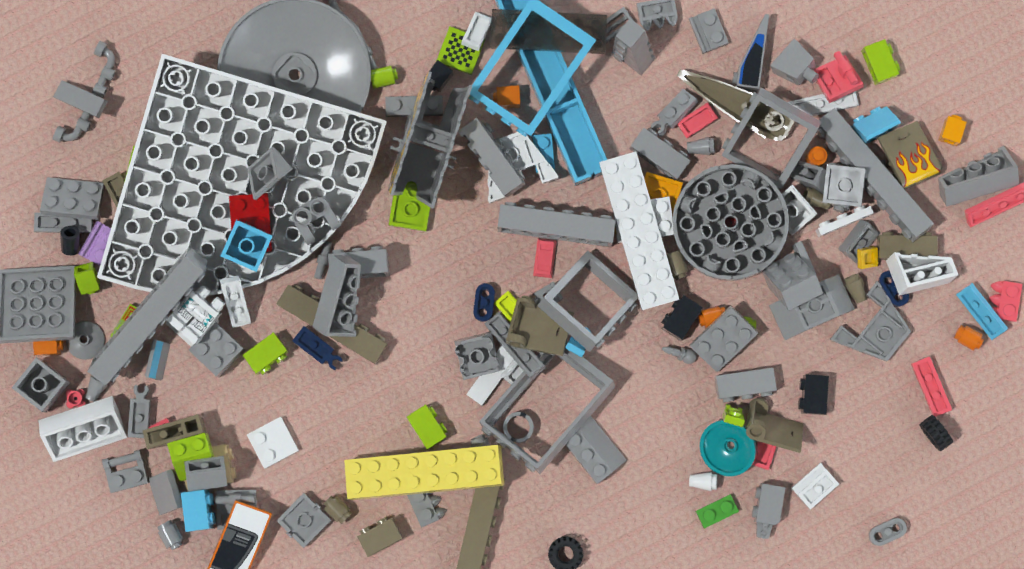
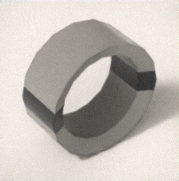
(521, 414)

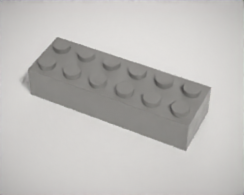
(556, 225)

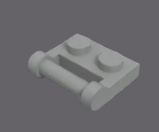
(128, 477)

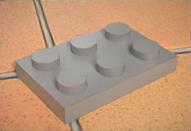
(72, 198)
(724, 338)

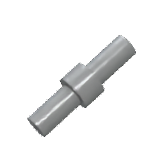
(322, 260)

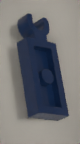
(316, 347)

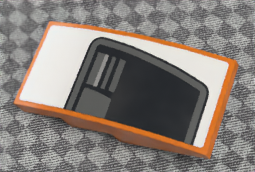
(240, 537)

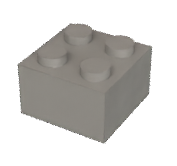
(217, 350)
(41, 385)

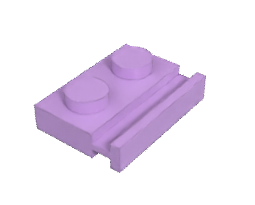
(96, 243)

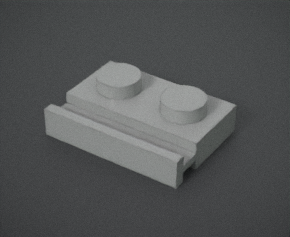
(708, 31)

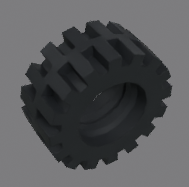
(936, 433)

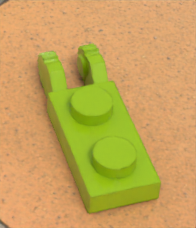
(733, 415)

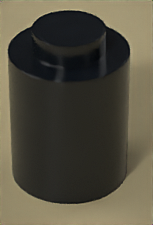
(70, 240)

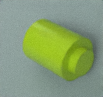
(383, 76)

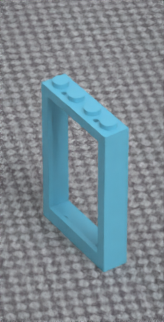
(564, 25)

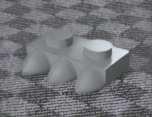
(657, 11)
(424, 508)

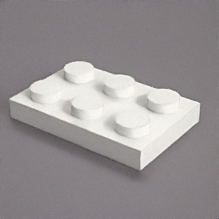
(663, 216)

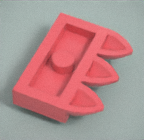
(1007, 300)

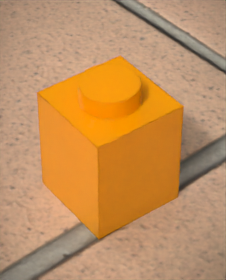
(952, 130)

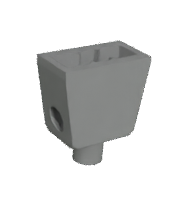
(795, 64)

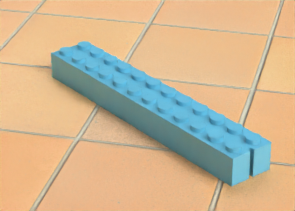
(567, 115)

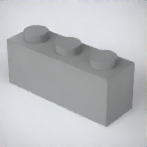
(660, 153)
(745, 384)

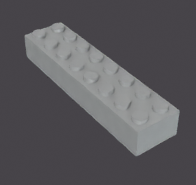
(147, 316)

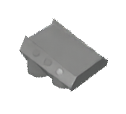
(477, 355)

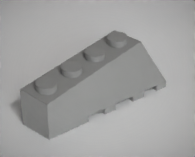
(979, 178)
(339, 298)

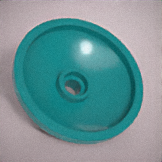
(720, 455)

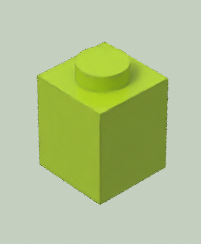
(87, 278)

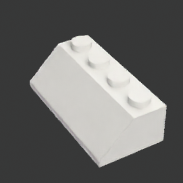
(82, 429)

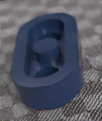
(891, 291)
(484, 302)

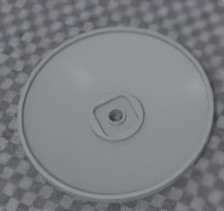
(305, 38)

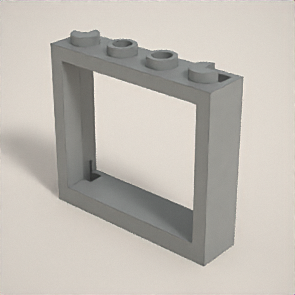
(785, 109)
(568, 322)

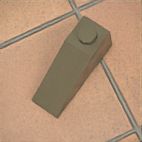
(173, 431)

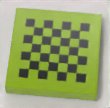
(457, 55)

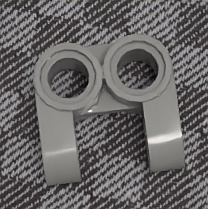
(312, 216)

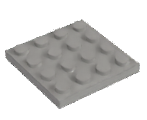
(37, 304)

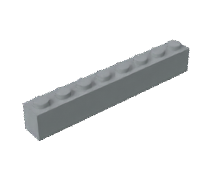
(878, 179)

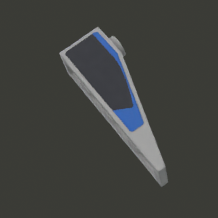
(750, 69)

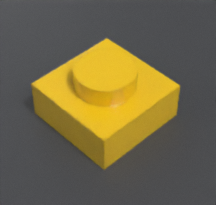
(867, 257)

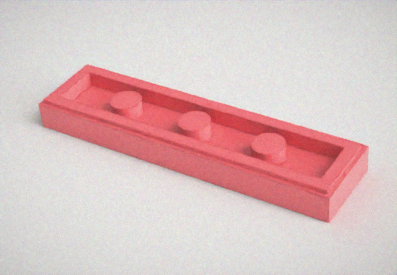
(995, 205)

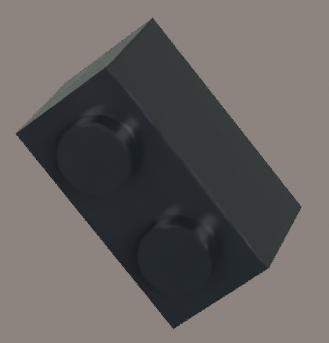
(681, 318)
(814, 394)

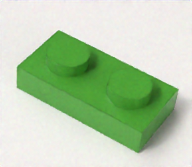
(717, 511)

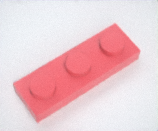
(931, 386)

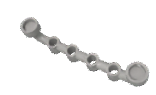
(98, 90)

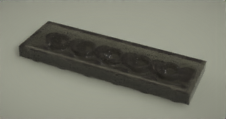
(541, 35)

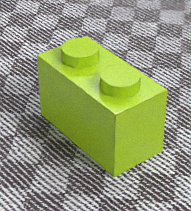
(880, 62)
(265, 354)
(427, 427)

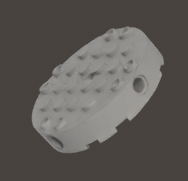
(737, 250)

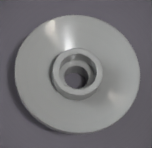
(94, 342)

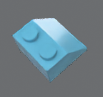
(875, 125)

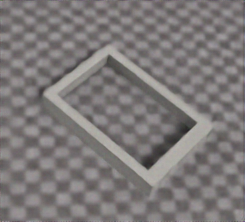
(581, 365)

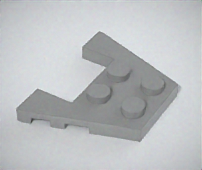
(882, 333)

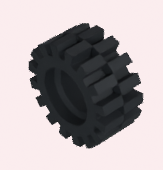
(562, 542)

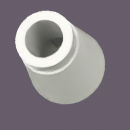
(704, 481)

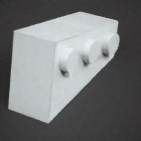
(918, 273)

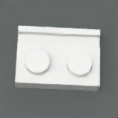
(815, 486)

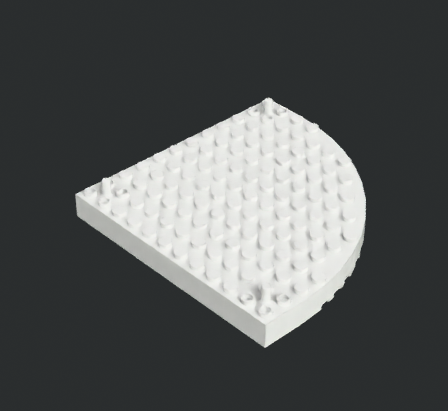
(196, 152)

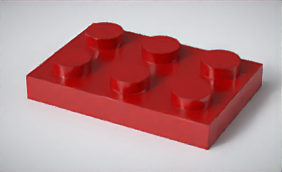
(251, 212)

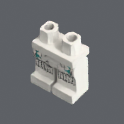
(198, 312)

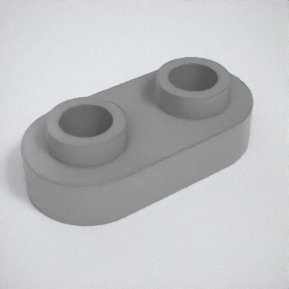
(887, 532)

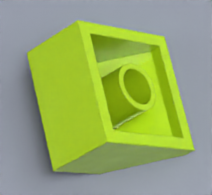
(189, 449)

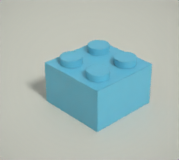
(246, 245)
(198, 510)

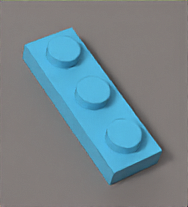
(982, 311)

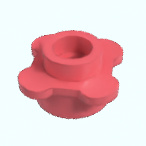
(70, 398)

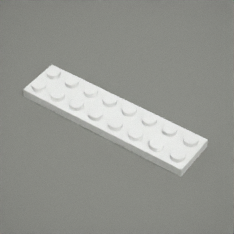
(639, 230)

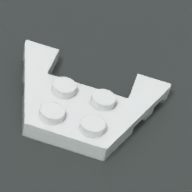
(525, 156)

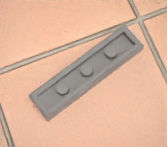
(524, 358)

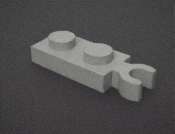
(674, 111)
(139, 413)

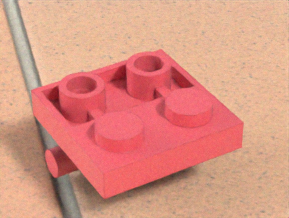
(838, 78)

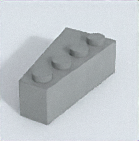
(633, 47)
(493, 157)

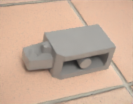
(768, 508)

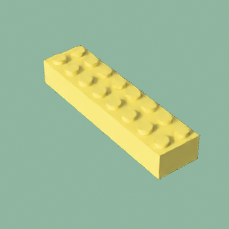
(424, 472)

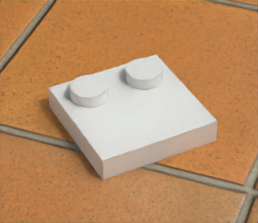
(272, 442)

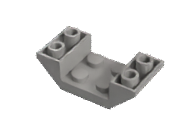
(814, 312)

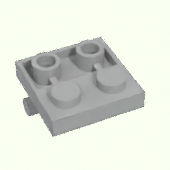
(225, 501)

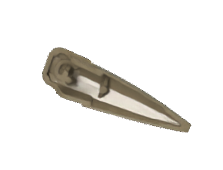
(733, 100)

